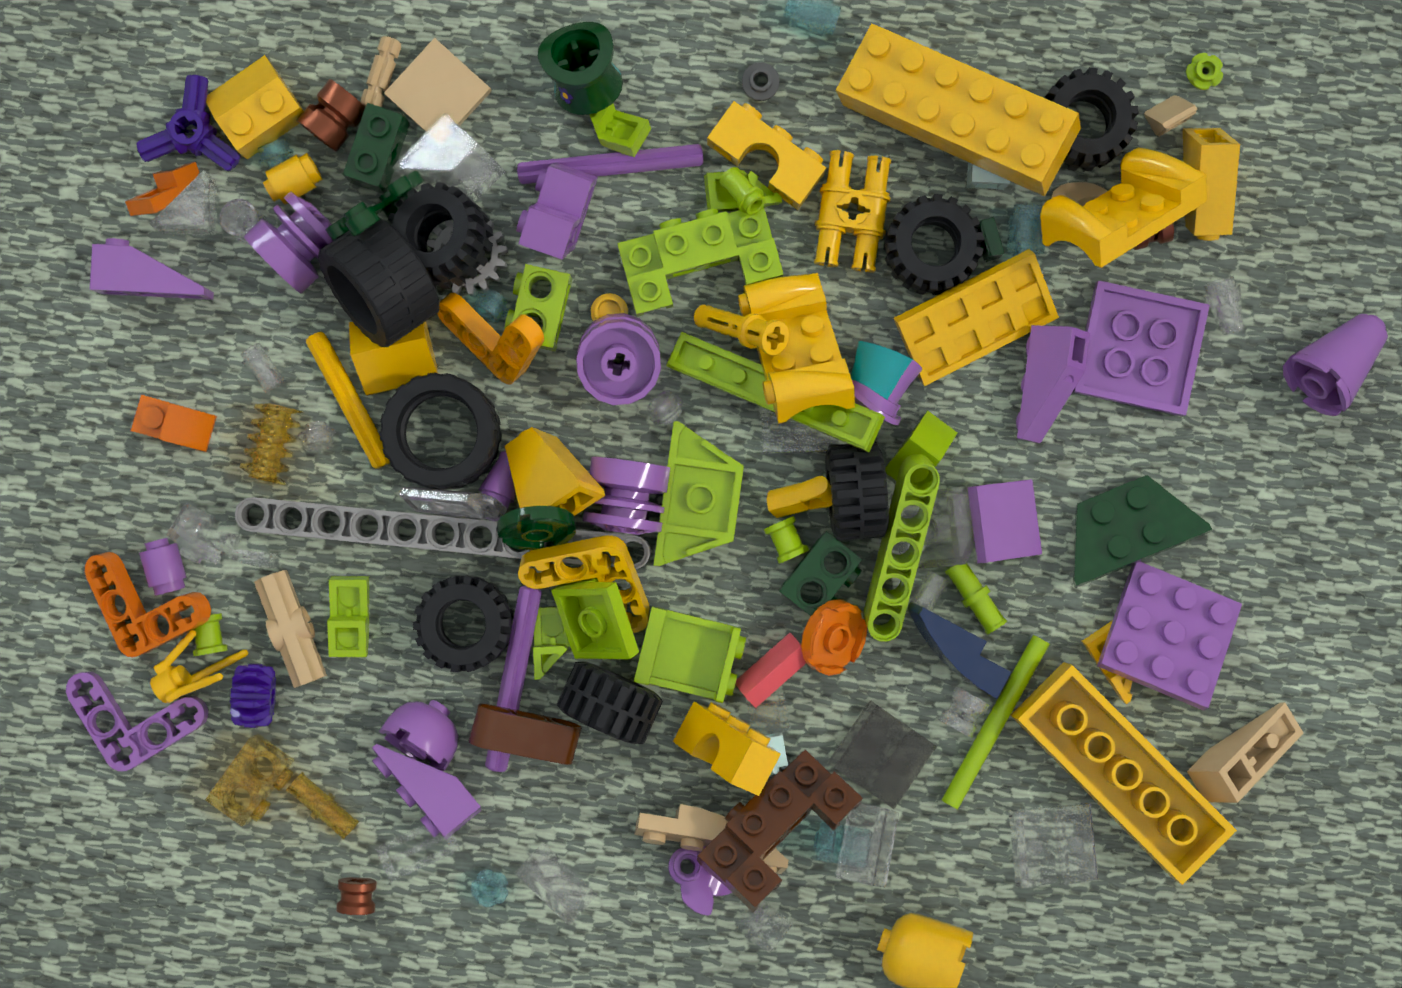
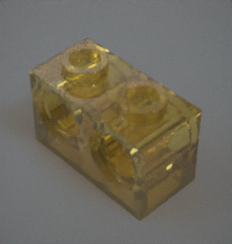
(245, 775)

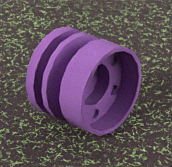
(293, 242)
(627, 494)

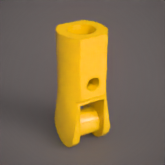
(800, 497)

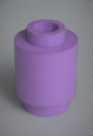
(163, 566)

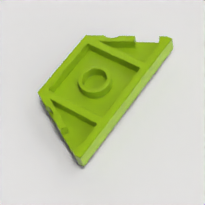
(699, 497)

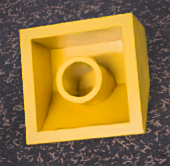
(254, 107)

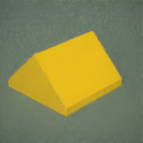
(391, 366)

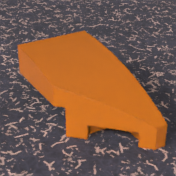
(169, 186)

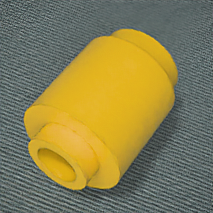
(293, 175)

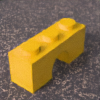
(743, 132)
(727, 744)

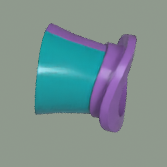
(882, 378)

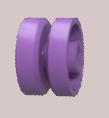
(615, 381)

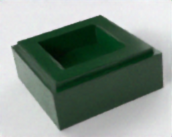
(992, 243)

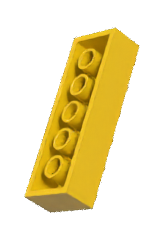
(959, 109)
(1123, 772)

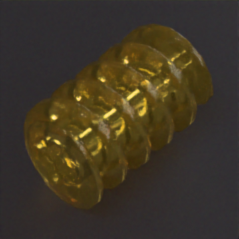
(270, 442)

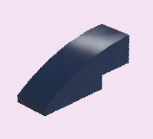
(959, 650)

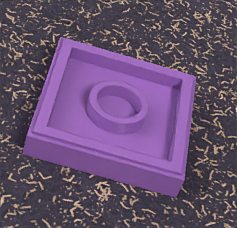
(1004, 521)

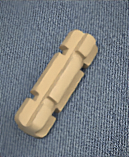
(381, 71)

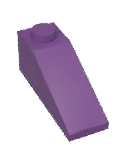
(129, 272)

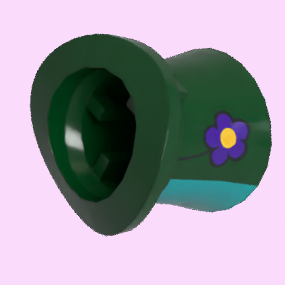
(582, 67)

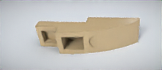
(694, 829)

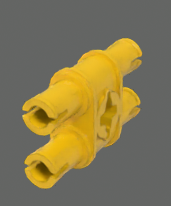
(835, 222)

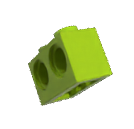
(549, 309)

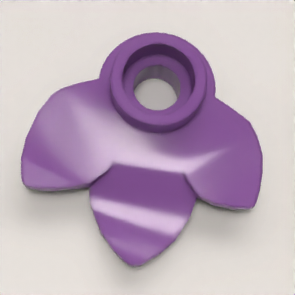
(698, 886)

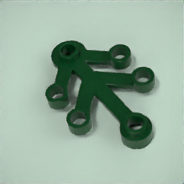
(362, 217)

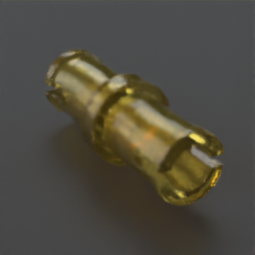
(322, 806)

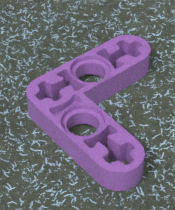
(134, 737)

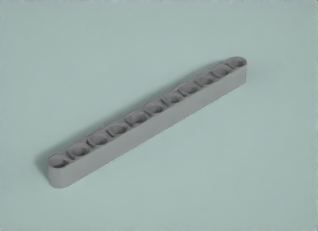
(388, 523)

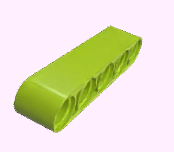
(901, 565)

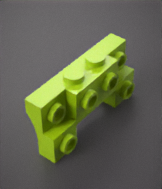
(696, 246)

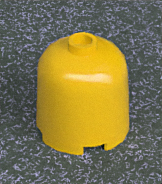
(924, 952)

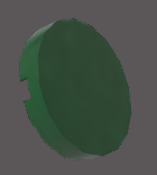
(534, 525)

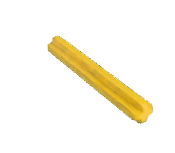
(347, 398)

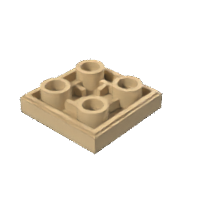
(436, 86)

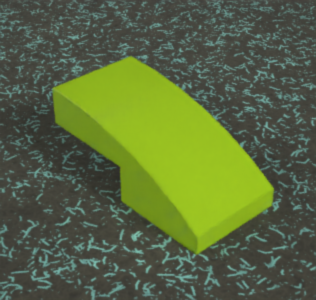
(348, 616)

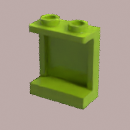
(689, 654)

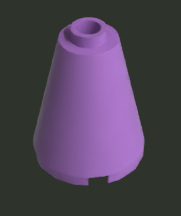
(1336, 364)

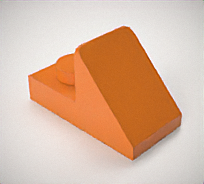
(173, 423)

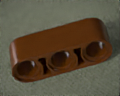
(525, 734)

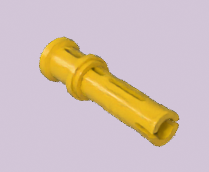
(714, 319)

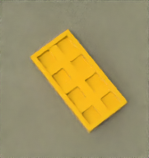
(976, 317)

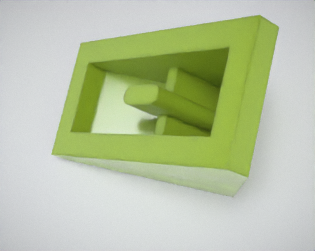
(929, 438)

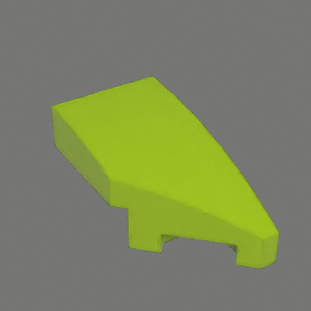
(620, 130)
(720, 198)
(549, 640)

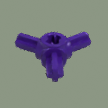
(204, 139)

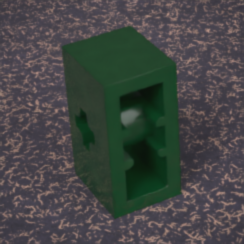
(376, 148)

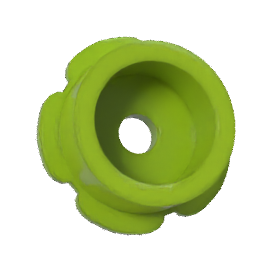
(1196, 76)

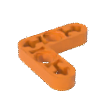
(143, 623)

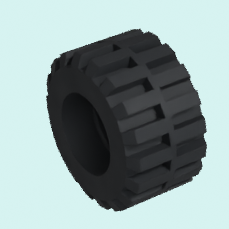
(1113, 104)
(947, 216)
(468, 241)
(857, 492)
(430, 623)
(609, 703)

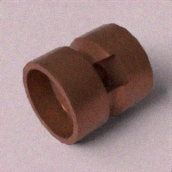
(332, 115)

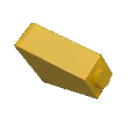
(1218, 157)
(549, 473)

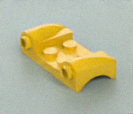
(1150, 197)
(810, 365)

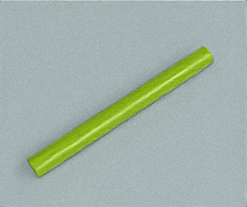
(995, 722)

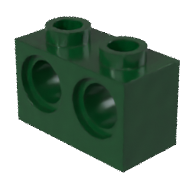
(813, 569)

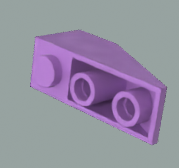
(1052, 371)
(436, 793)

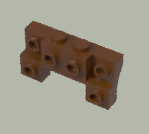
(767, 820)

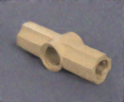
(290, 628)

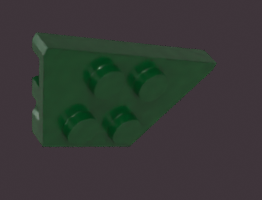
(1129, 527)

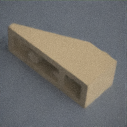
(1245, 756)

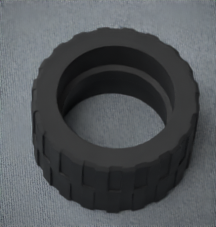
(379, 282)
(395, 422)

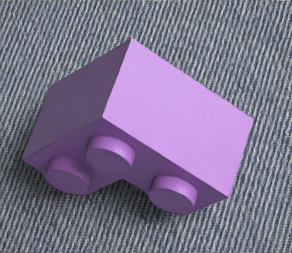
(559, 214)

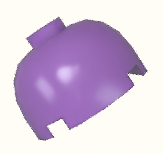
(423, 732)

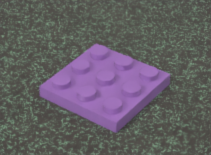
(1142, 348)
(1170, 635)

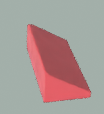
(771, 670)

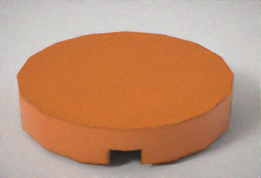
(833, 637)

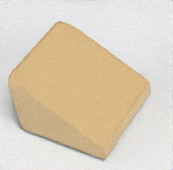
(1169, 114)

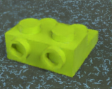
(595, 620)

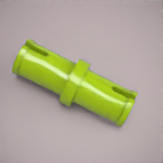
(976, 597)

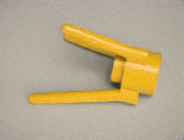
(176, 681)

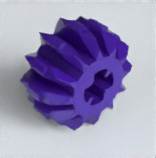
(253, 695)

